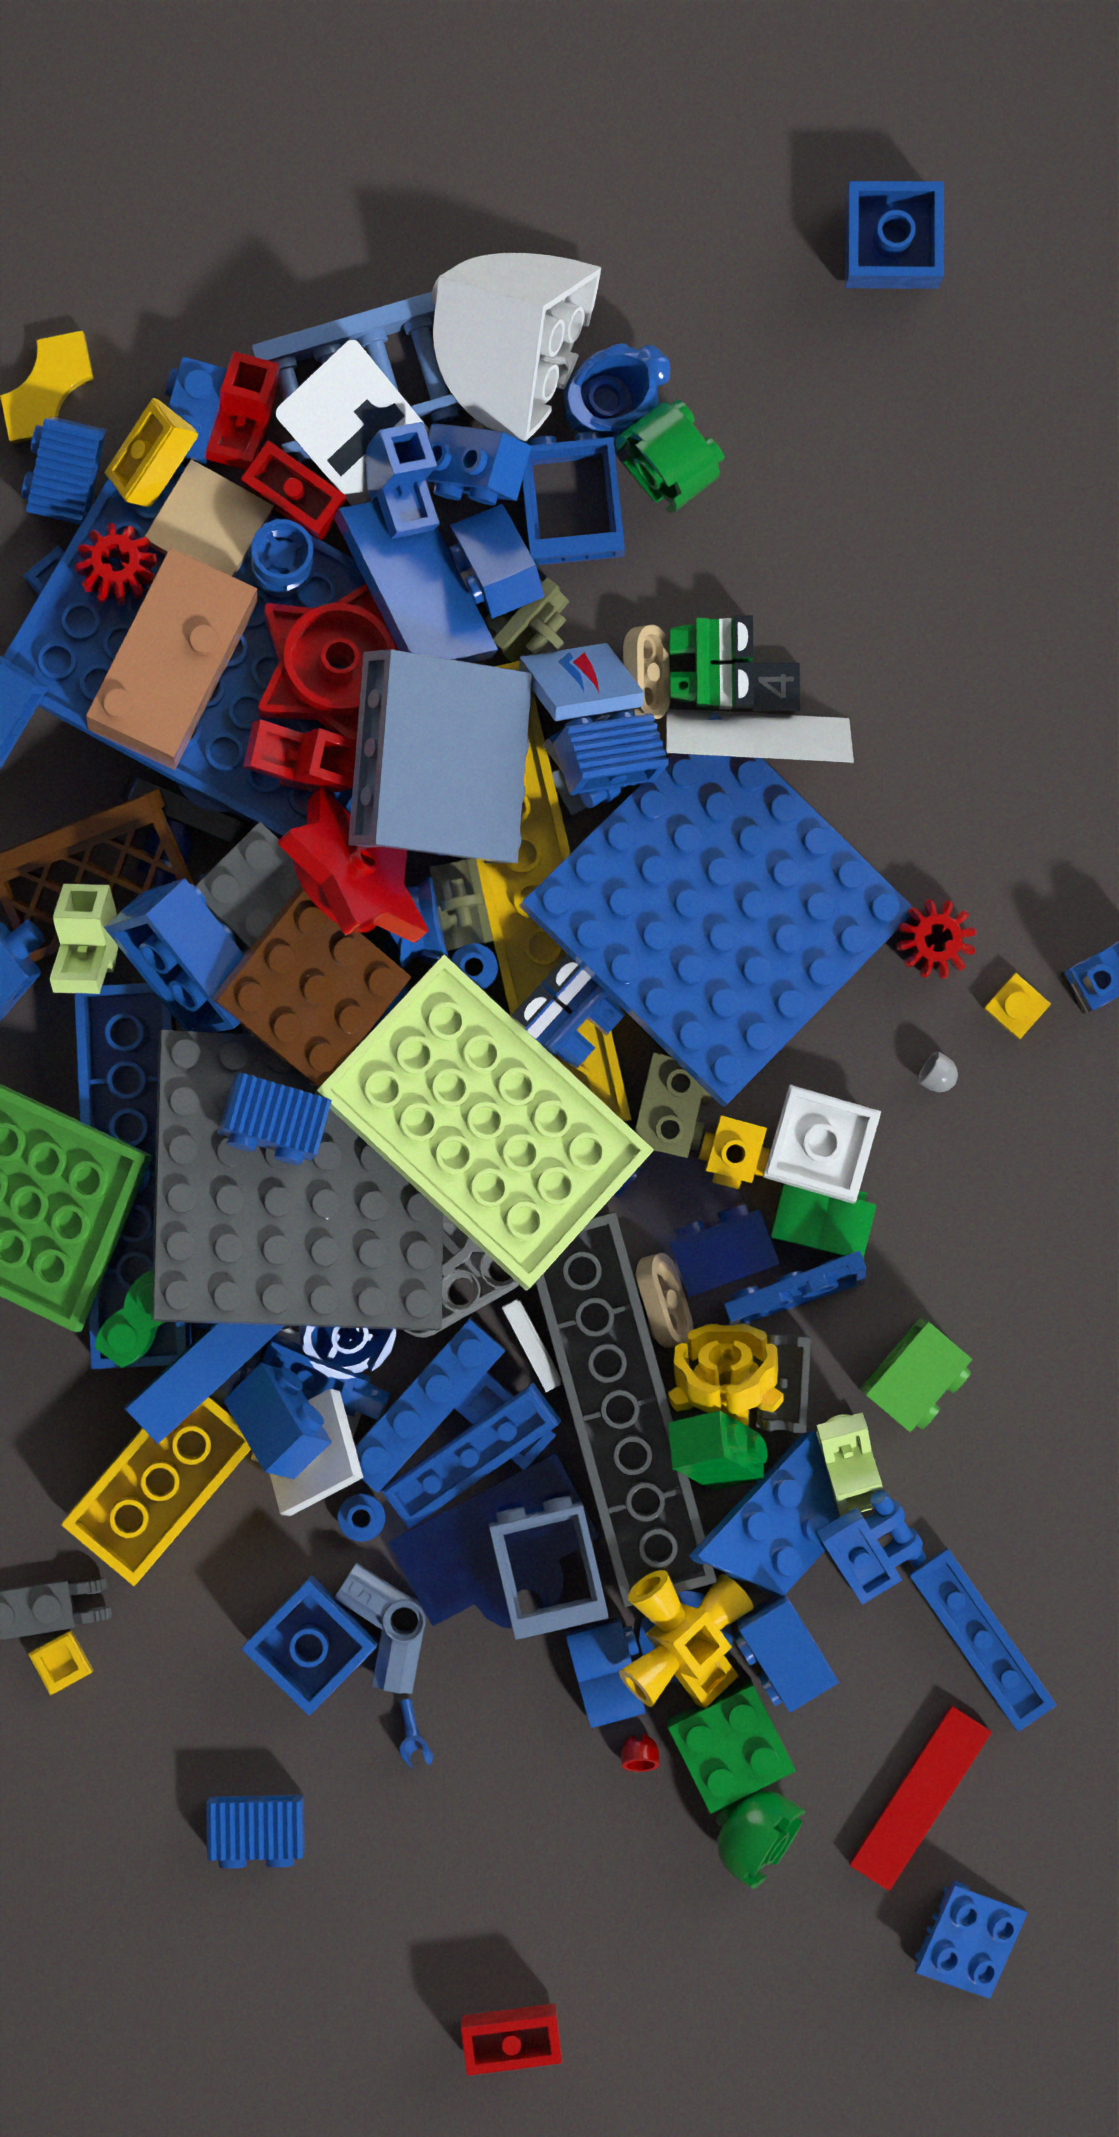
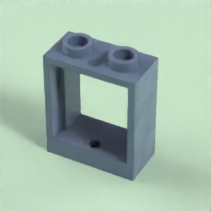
(560, 1615)

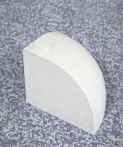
(509, 334)

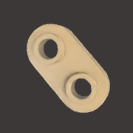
(648, 663)
(663, 1299)

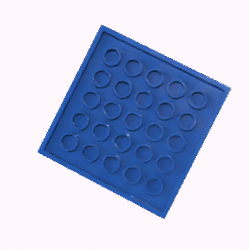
(718, 913)

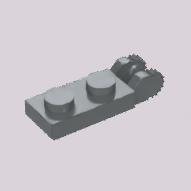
(48, 1607)

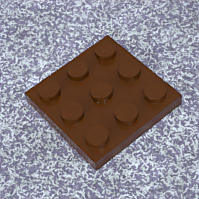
(310, 989)

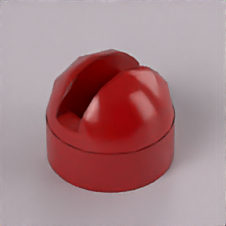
(640, 1755)

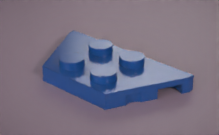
(774, 1527)

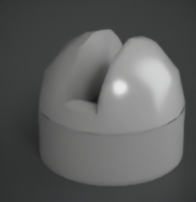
(938, 1073)

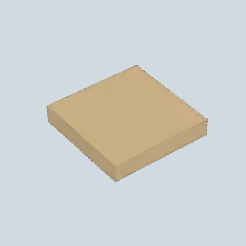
(209, 519)

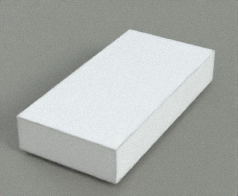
(532, 1344)

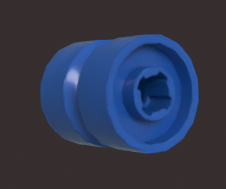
(281, 558)

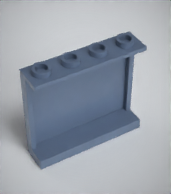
(440, 756)

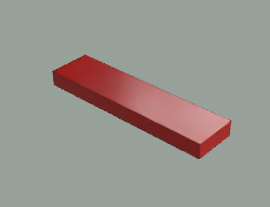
(920, 1797)

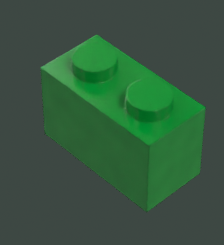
(717, 1450)

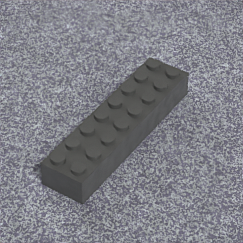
(621, 1410)

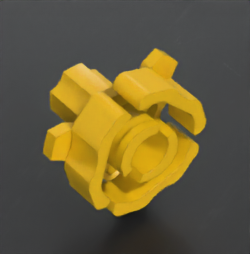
(726, 1371)

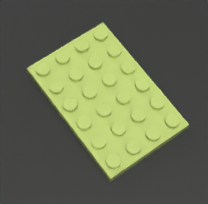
(484, 1122)

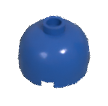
(346, 1350)

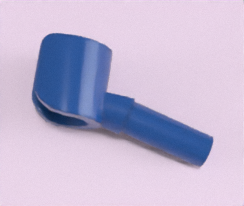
(413, 1740)

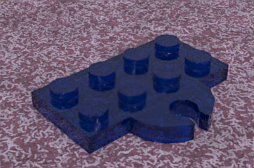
(454, 1557)

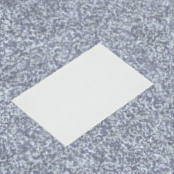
(759, 735)

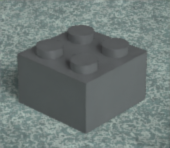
(251, 884)

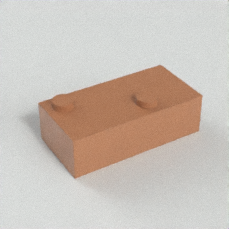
(172, 659)

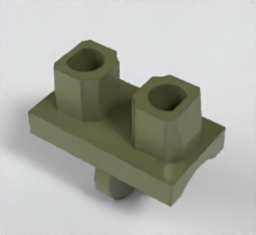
(531, 625)
(461, 904)

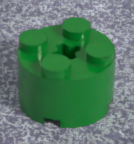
(670, 455)

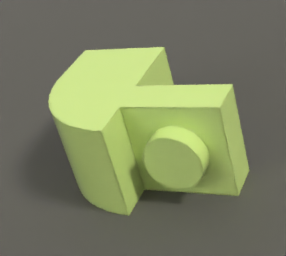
(85, 945)
(849, 1461)

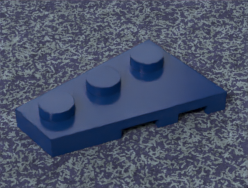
(797, 1289)

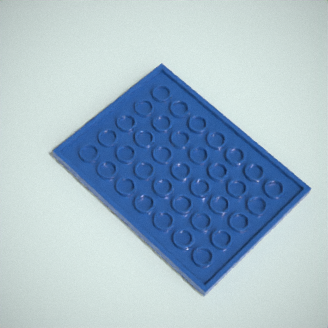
(75, 638)

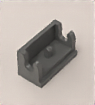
(791, 1381)

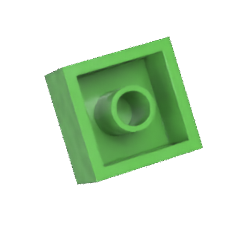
(917, 1376)

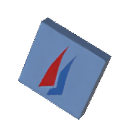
(582, 682)

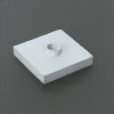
(822, 1144)
(329, 1471)

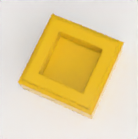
(60, 1662)

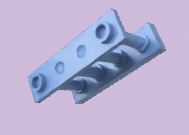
(371, 331)

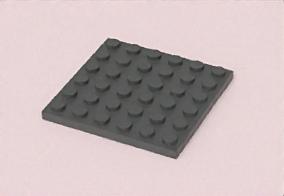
(276, 1239)

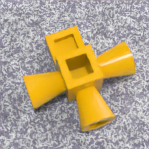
(685, 1639)

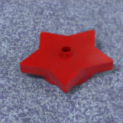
(309, 645)
(348, 882)

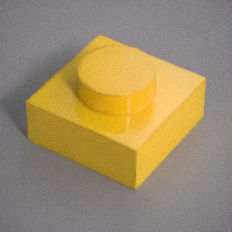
(1017, 1006)

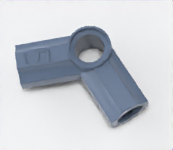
(397, 1649)

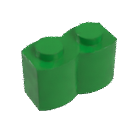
(822, 1221)
(130, 1331)

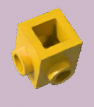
(739, 1133)

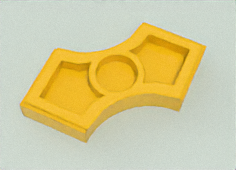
(58, 370)

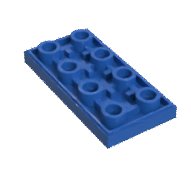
(416, 588)

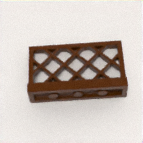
(82, 835)

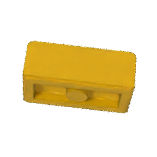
(150, 454)

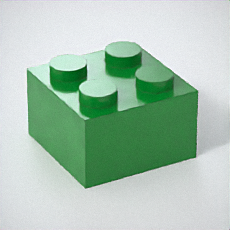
(730, 1746)

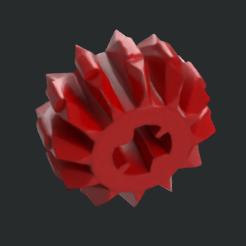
(134, 562)
(924, 928)

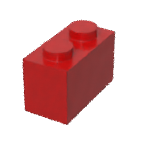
(294, 490)
(511, 2039)

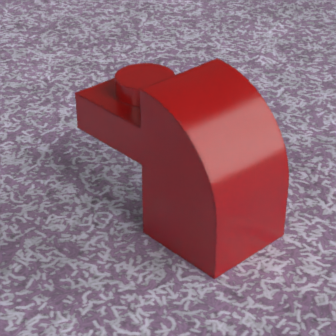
(245, 410)
(300, 758)

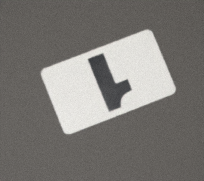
(340, 414)

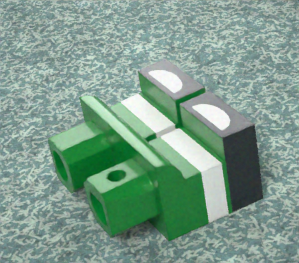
(715, 642)

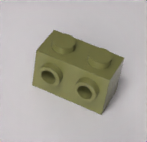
(670, 1108)

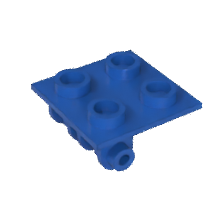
(969, 1940)

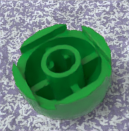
(756, 1834)

